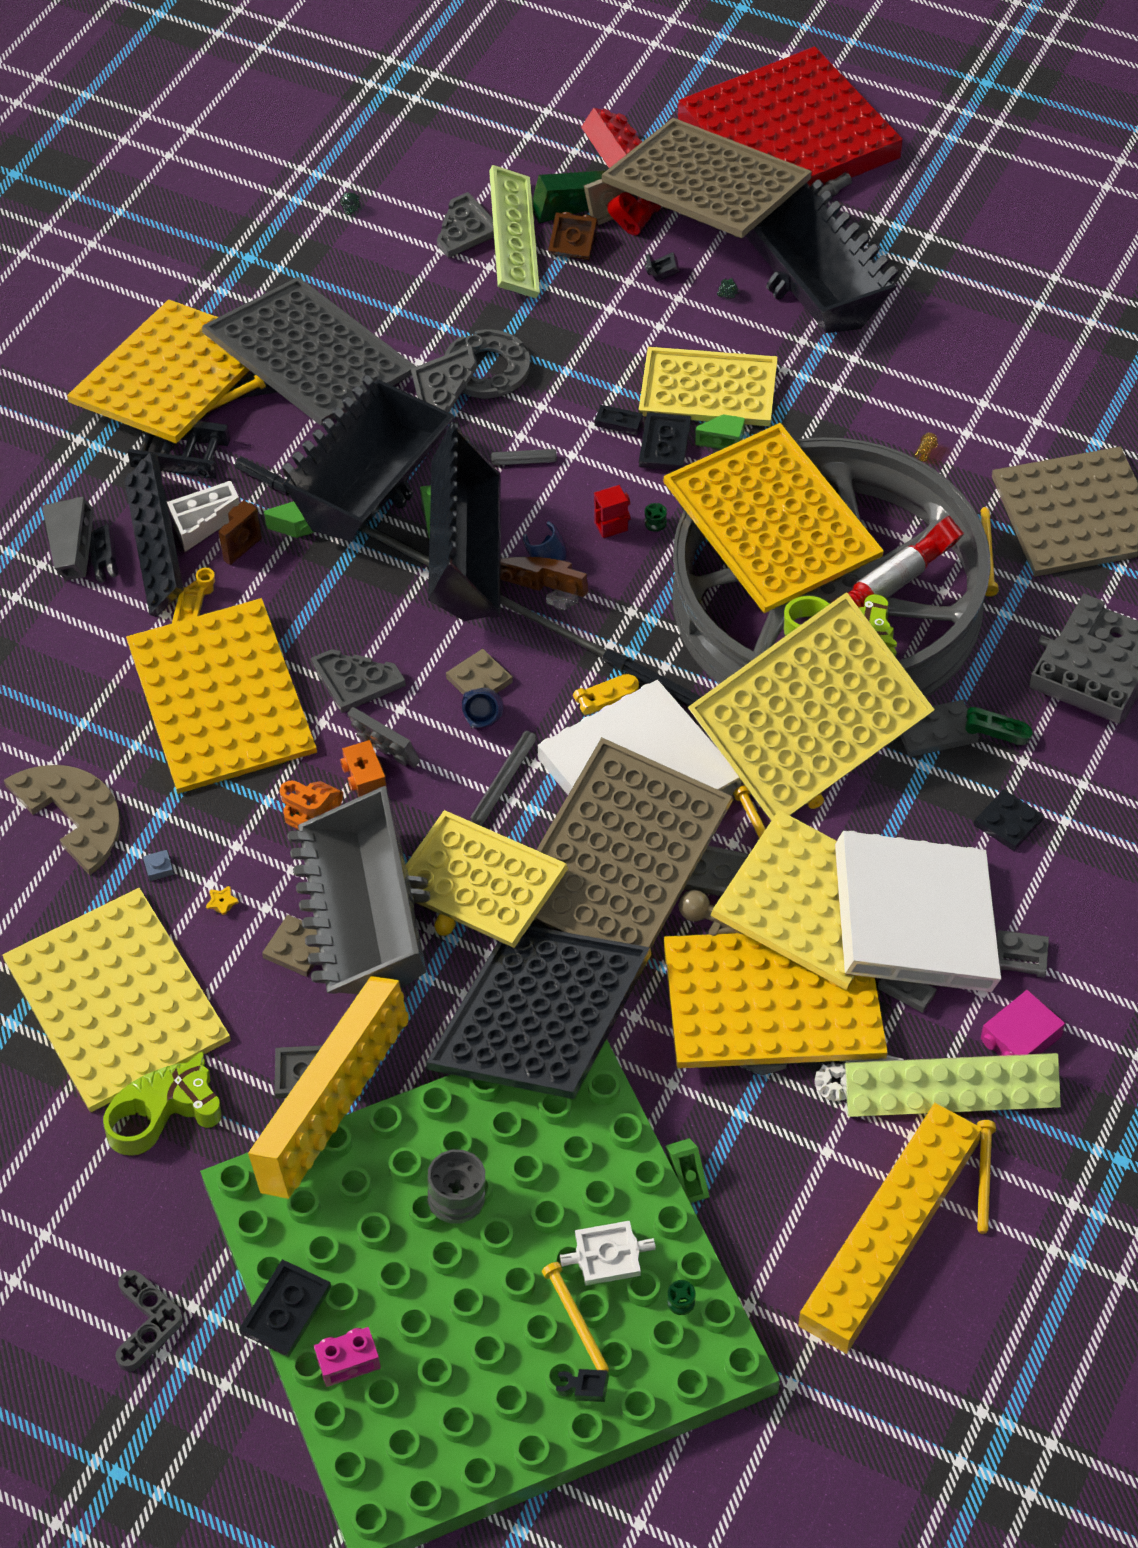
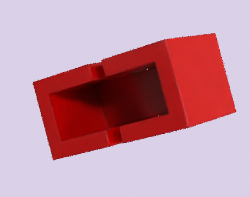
(611, 511)

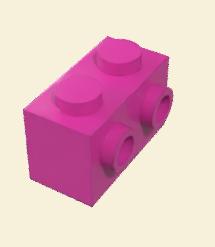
(347, 1356)

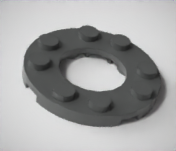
(510, 348)

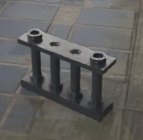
(203, 432)

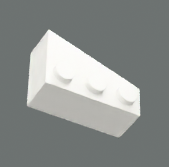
(202, 513)

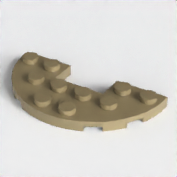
(82, 800)

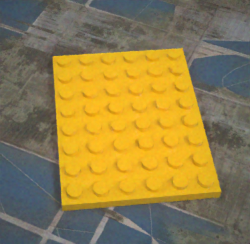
(161, 375)
(772, 517)
(220, 695)
(756, 1007)

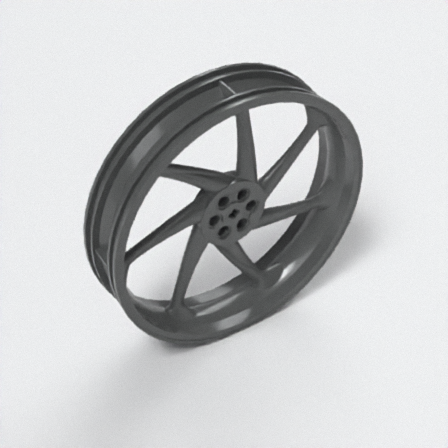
(871, 471)

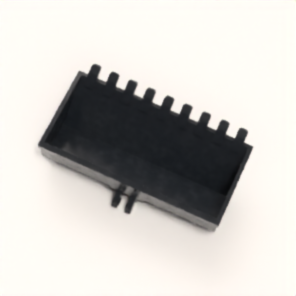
(823, 260)
(363, 458)
(464, 530)

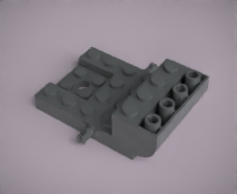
(1091, 665)

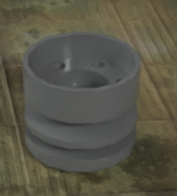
(456, 1173)

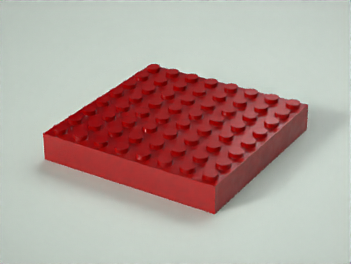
(799, 114)

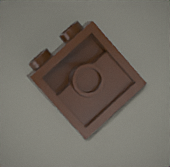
(573, 235)
(241, 531)

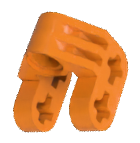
(319, 794)

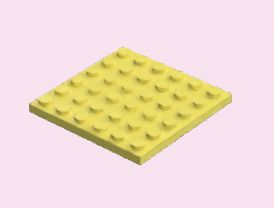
(790, 898)

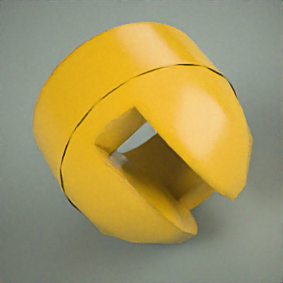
(444, 925)

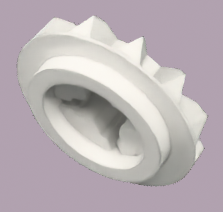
(823, 1083)

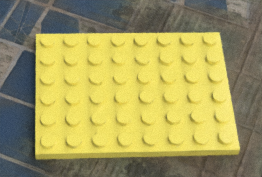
(811, 708)
(115, 997)

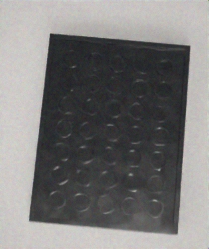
(540, 1011)

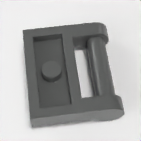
(1025, 948)

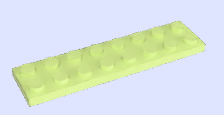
(514, 232)
(953, 1084)

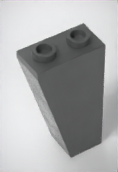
(69, 535)

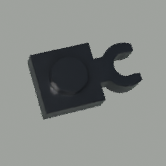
(588, 1386)

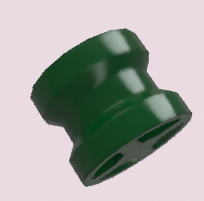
(655, 517)
(679, 1291)

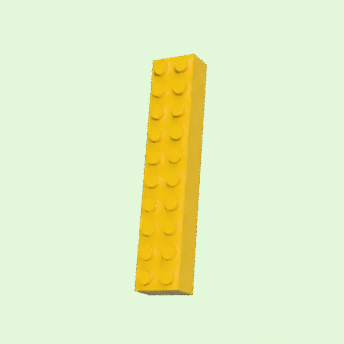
(328, 1088)
(889, 1228)

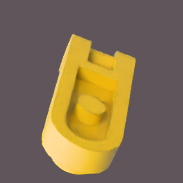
(605, 693)

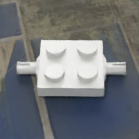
(607, 1253)

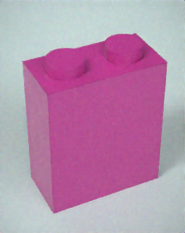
(1022, 1028)

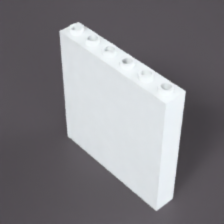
(646, 724)
(916, 911)

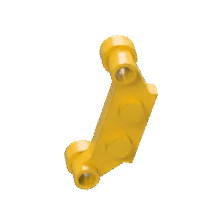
(191, 598)

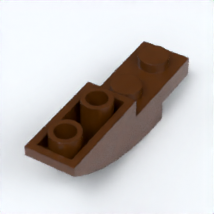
(541, 572)

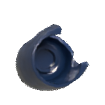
(551, 547)
(482, 707)

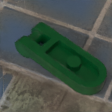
(997, 726)

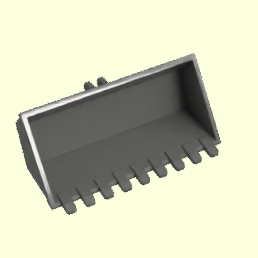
(359, 895)

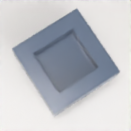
(158, 865)

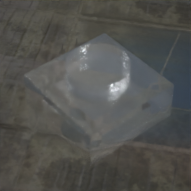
(561, 599)

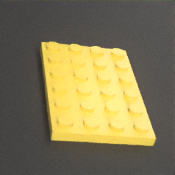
(708, 384)
(484, 877)

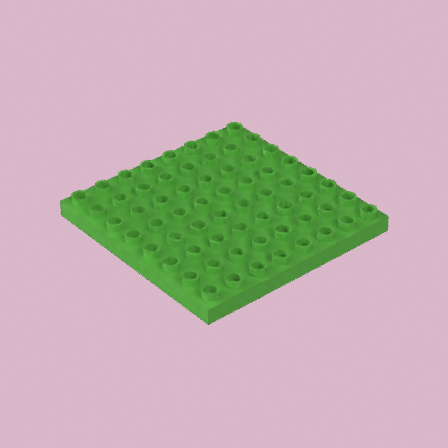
(464, 1315)

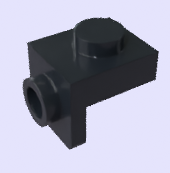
(662, 267)

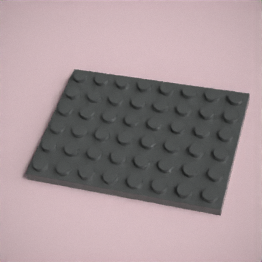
(306, 348)

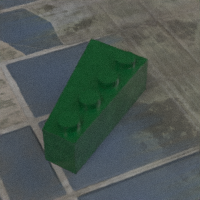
(561, 193)

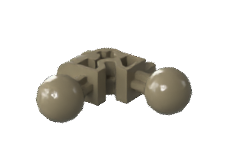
(696, 906)

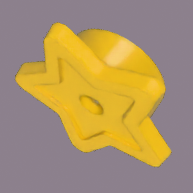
(224, 906)

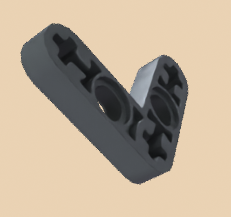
(155, 1314)

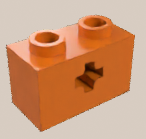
(363, 768)

